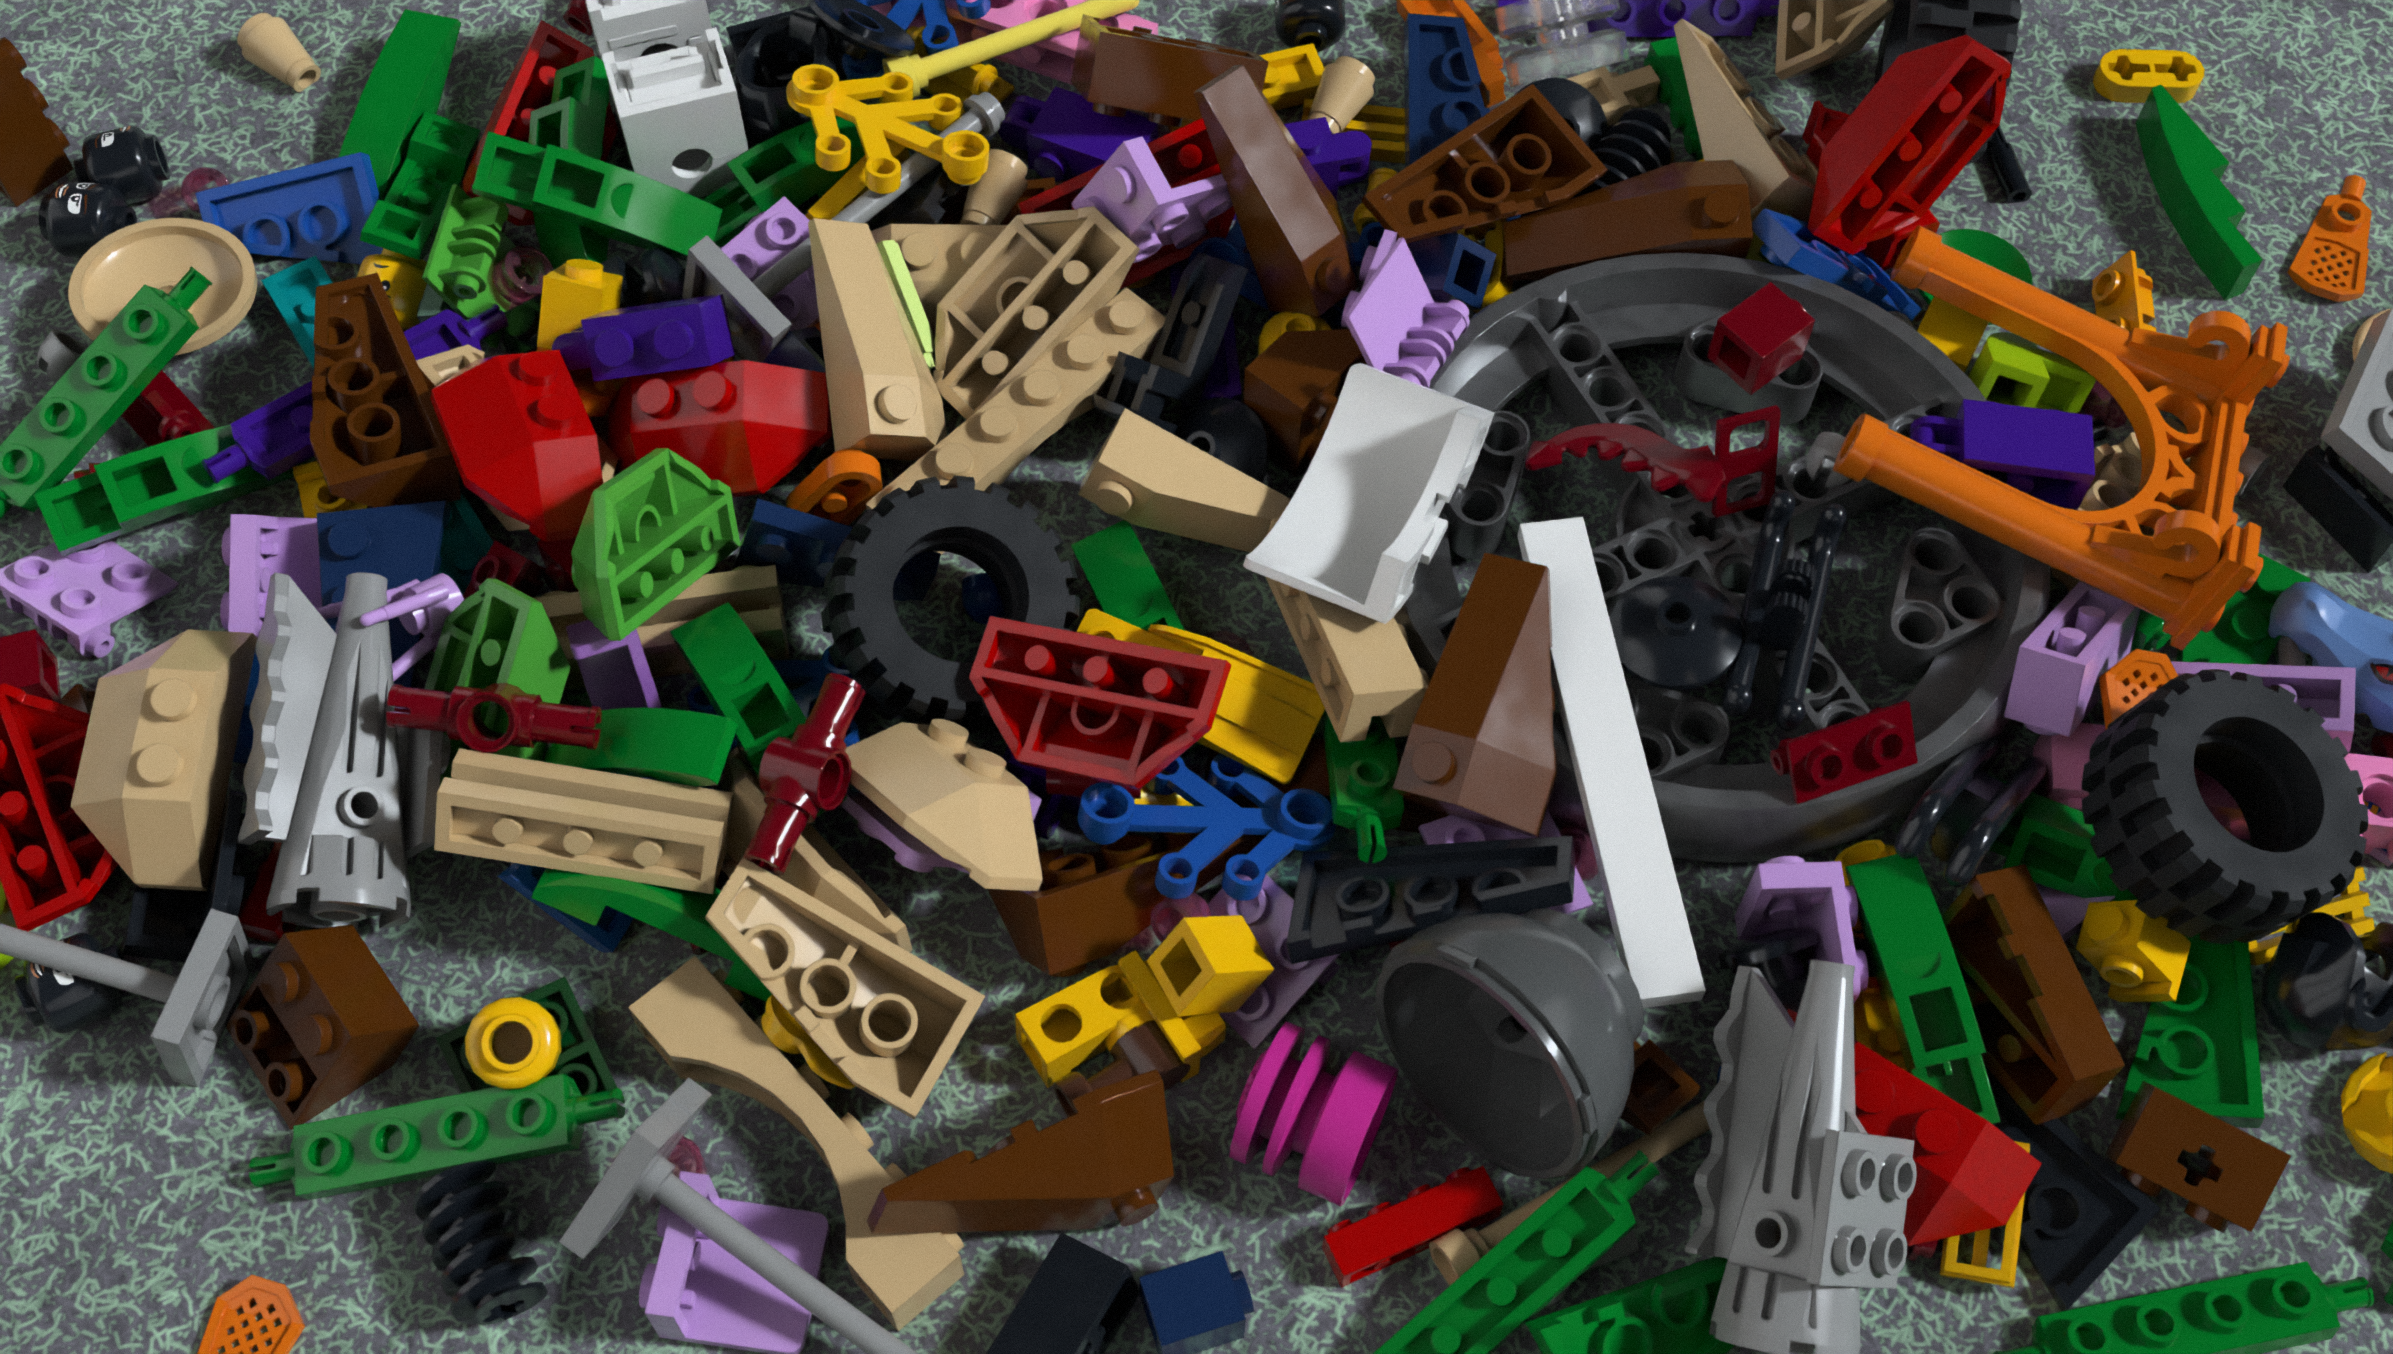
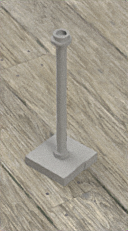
(752, 317)
(195, 1000)
(645, 1173)

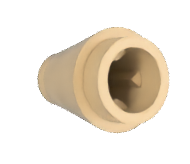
(276, 50)
(1342, 92)
(996, 191)

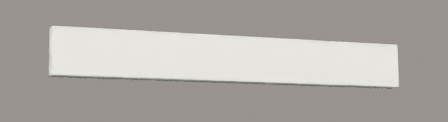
(1613, 771)

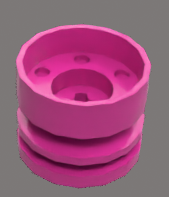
(1312, 1112)

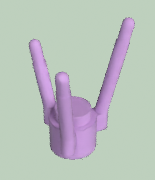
(420, 609)

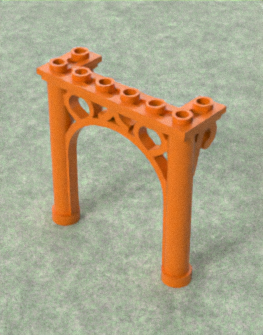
(2195, 552)

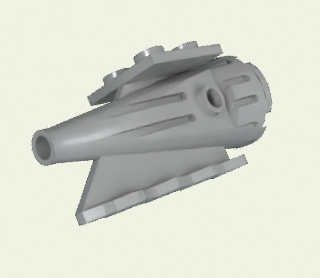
(328, 768)
(1792, 1175)

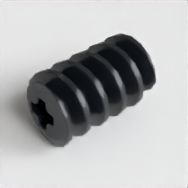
(1632, 147)
(472, 1245)

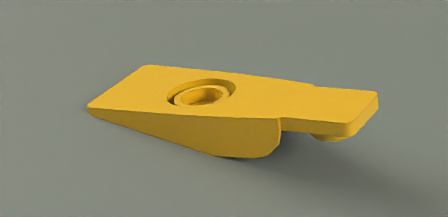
(1263, 710)

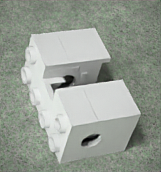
(670, 90)

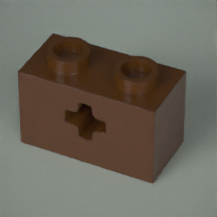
(2239, 1168)

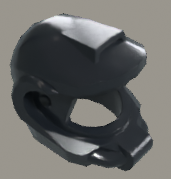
(759, 90)
(2323, 992)

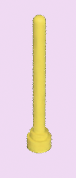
(1001, 42)

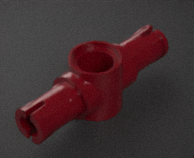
(461, 717)
(805, 773)

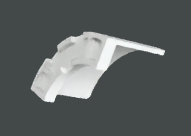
(1374, 494)

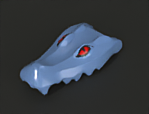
(2341, 637)

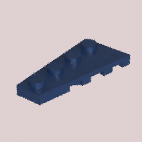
(1438, 83)
(384, 541)

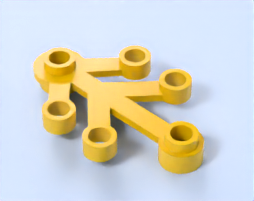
(821, 96)

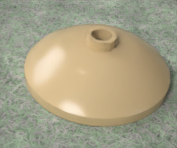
(159, 256)

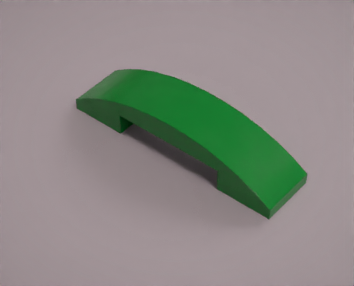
(413, 206)
(656, 744)
(666, 908)

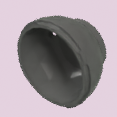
(1518, 1098)

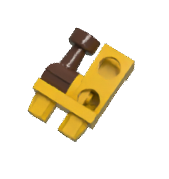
(1118, 1011)

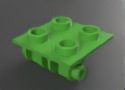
(466, 253)

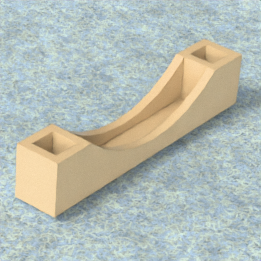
(1040, 399)
(712, 1040)

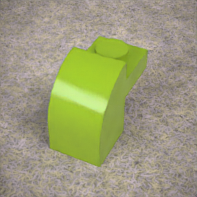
(2023, 375)

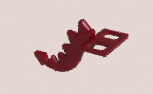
(1670, 465)

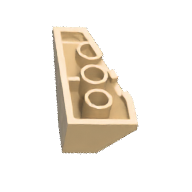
(1743, 129)

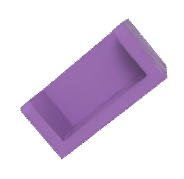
(613, 670)

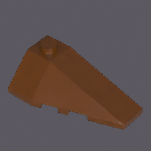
(1492, 170)
(1278, 199)
(1665, 210)
(371, 404)
(1487, 715)
(1095, 899)
(1073, 1175)

